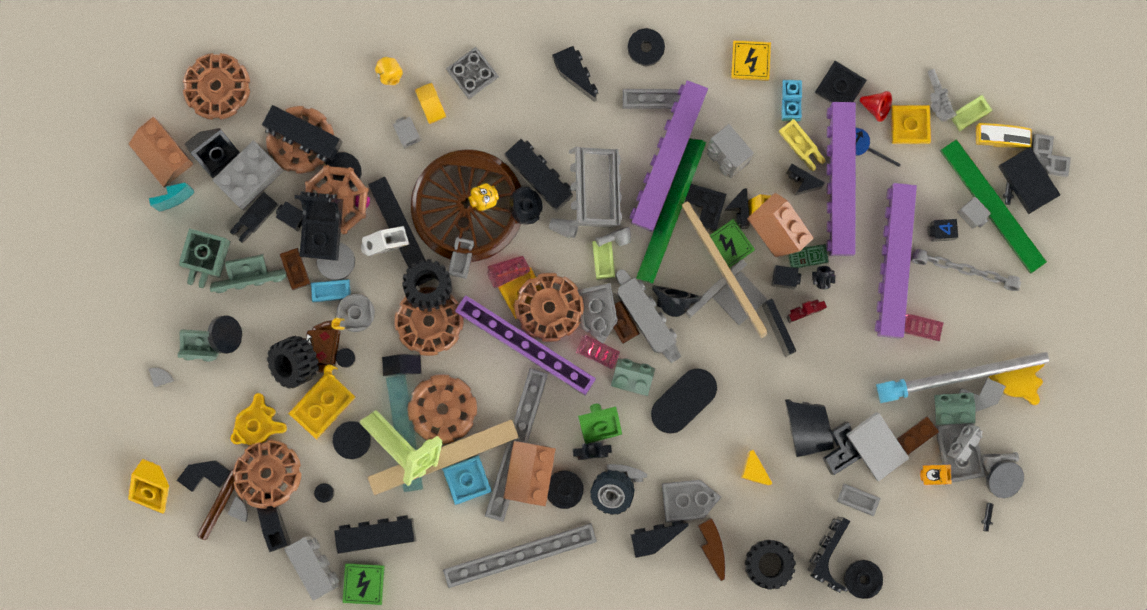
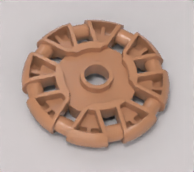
(224, 94)
(285, 161)
(537, 310)
(428, 333)
(433, 400)
(278, 476)

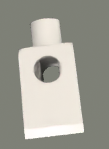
(376, 244)

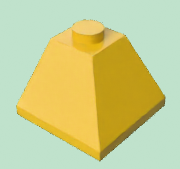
(149, 486)

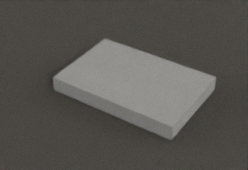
(877, 446)
(967, 470)

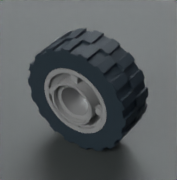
(617, 483)

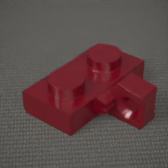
(808, 309)

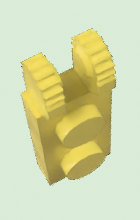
(801, 144)

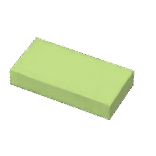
(971, 113)
(603, 261)

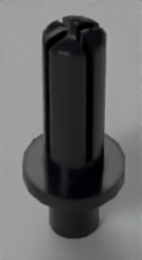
(1008, 194)
(987, 519)

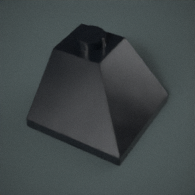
(212, 150)

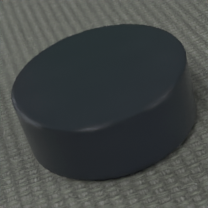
(345, 357)
(324, 492)

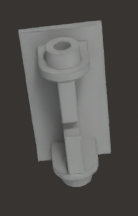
(969, 436)

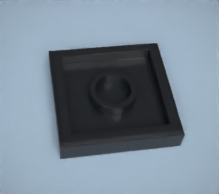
(840, 84)

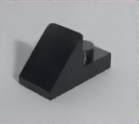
(809, 182)
(740, 204)

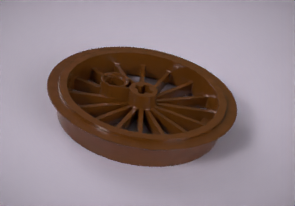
(476, 160)

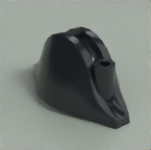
(674, 301)

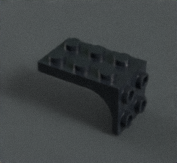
(320, 225)
(820, 561)

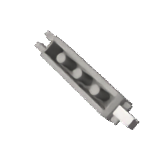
(646, 316)

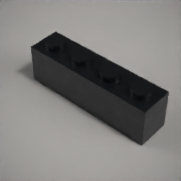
(301, 133)
(538, 175)
(375, 535)

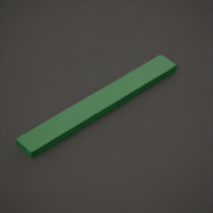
(671, 210)
(1000, 215)

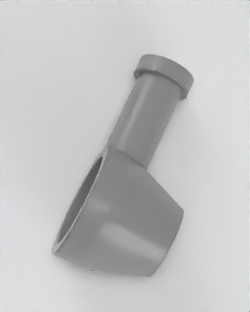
(621, 237)
(991, 459)

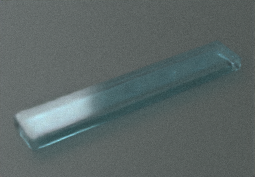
(399, 401)

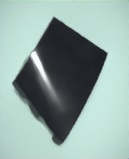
(809, 428)

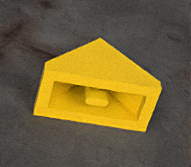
(430, 103)
(754, 470)

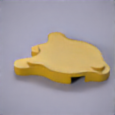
(1021, 383)
(256, 423)

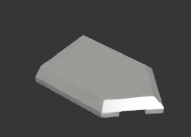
(599, 311)
(688, 500)

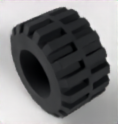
(422, 271)
(292, 362)
(785, 572)

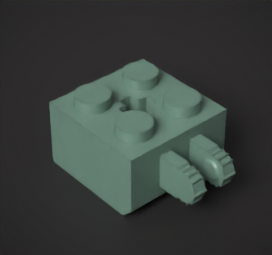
(192, 257)

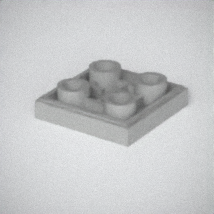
(472, 73)

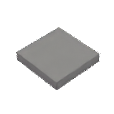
(731, 305)

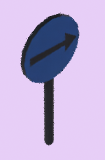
(863, 144)

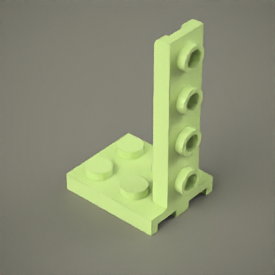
(412, 460)

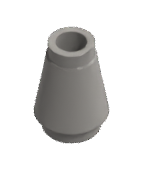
(563, 227)

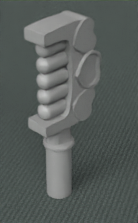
(939, 99)

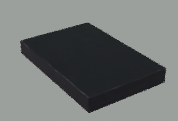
(1029, 180)
(778, 327)

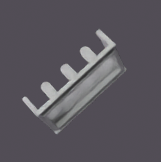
(596, 187)

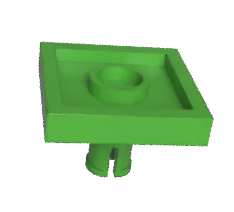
(600, 424)

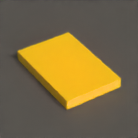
(322, 405)

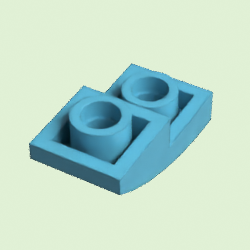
(791, 100)

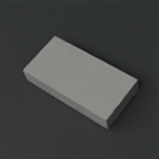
(460, 263)
(858, 499)

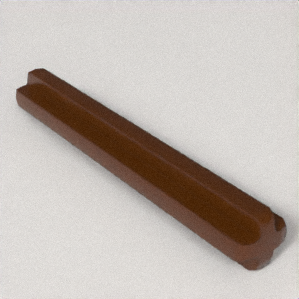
(217, 507)

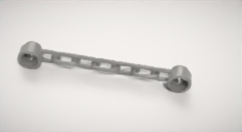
(1011, 283)

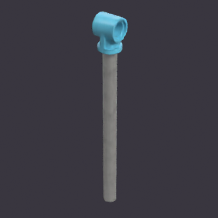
(893, 390)

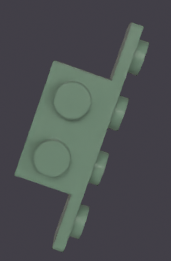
(247, 272)

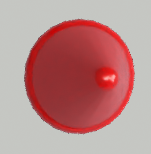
(878, 104)

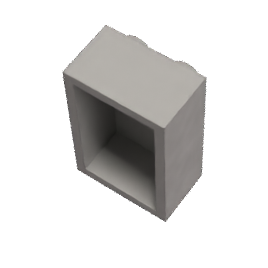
(729, 151)
(248, 175)
(312, 567)

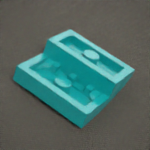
(176, 195)

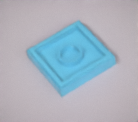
(467, 480)

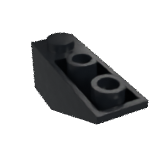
(570, 68)
(273, 527)
(651, 541)

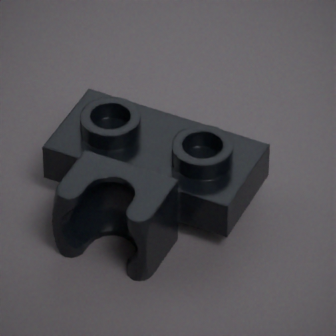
(592, 450)

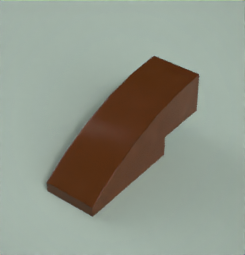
(713, 548)

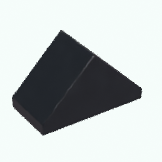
(401, 365)

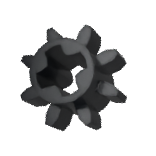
(823, 277)

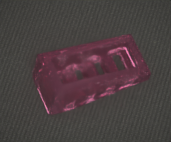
(503, 278)
(908, 321)
(582, 345)

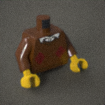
(326, 344)

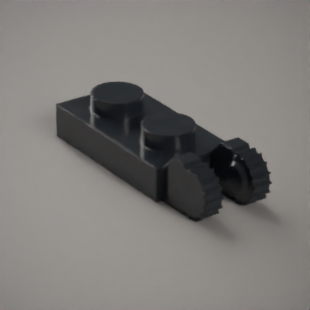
(255, 216)

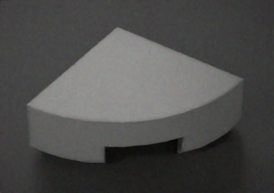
(160, 376)
(238, 509)

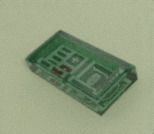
(809, 256)

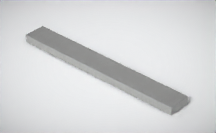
(523, 424)
(519, 555)

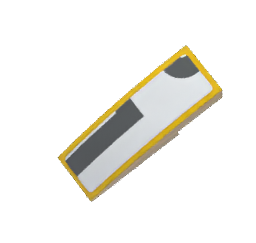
(1003, 135)

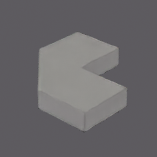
(1053, 164)
(989, 394)

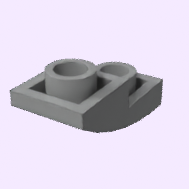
(633, 473)

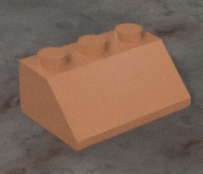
(159, 152)
(780, 226)
(529, 473)

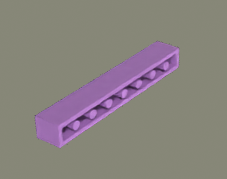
(669, 155)
(842, 178)
(896, 260)
(525, 345)

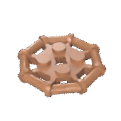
(343, 191)

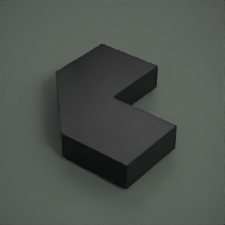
(196, 472)

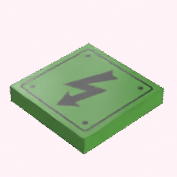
(732, 243)
(363, 584)

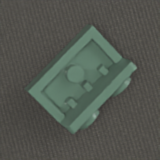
(195, 345)
(633, 376)
(954, 408)

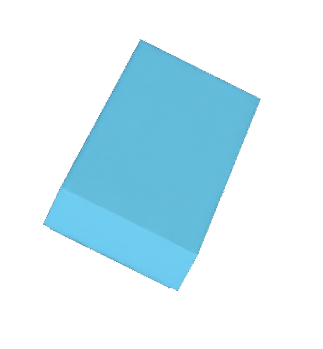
(330, 290)

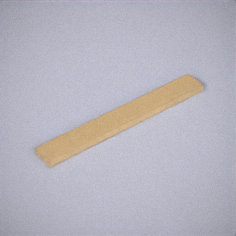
(724, 269)
(449, 455)

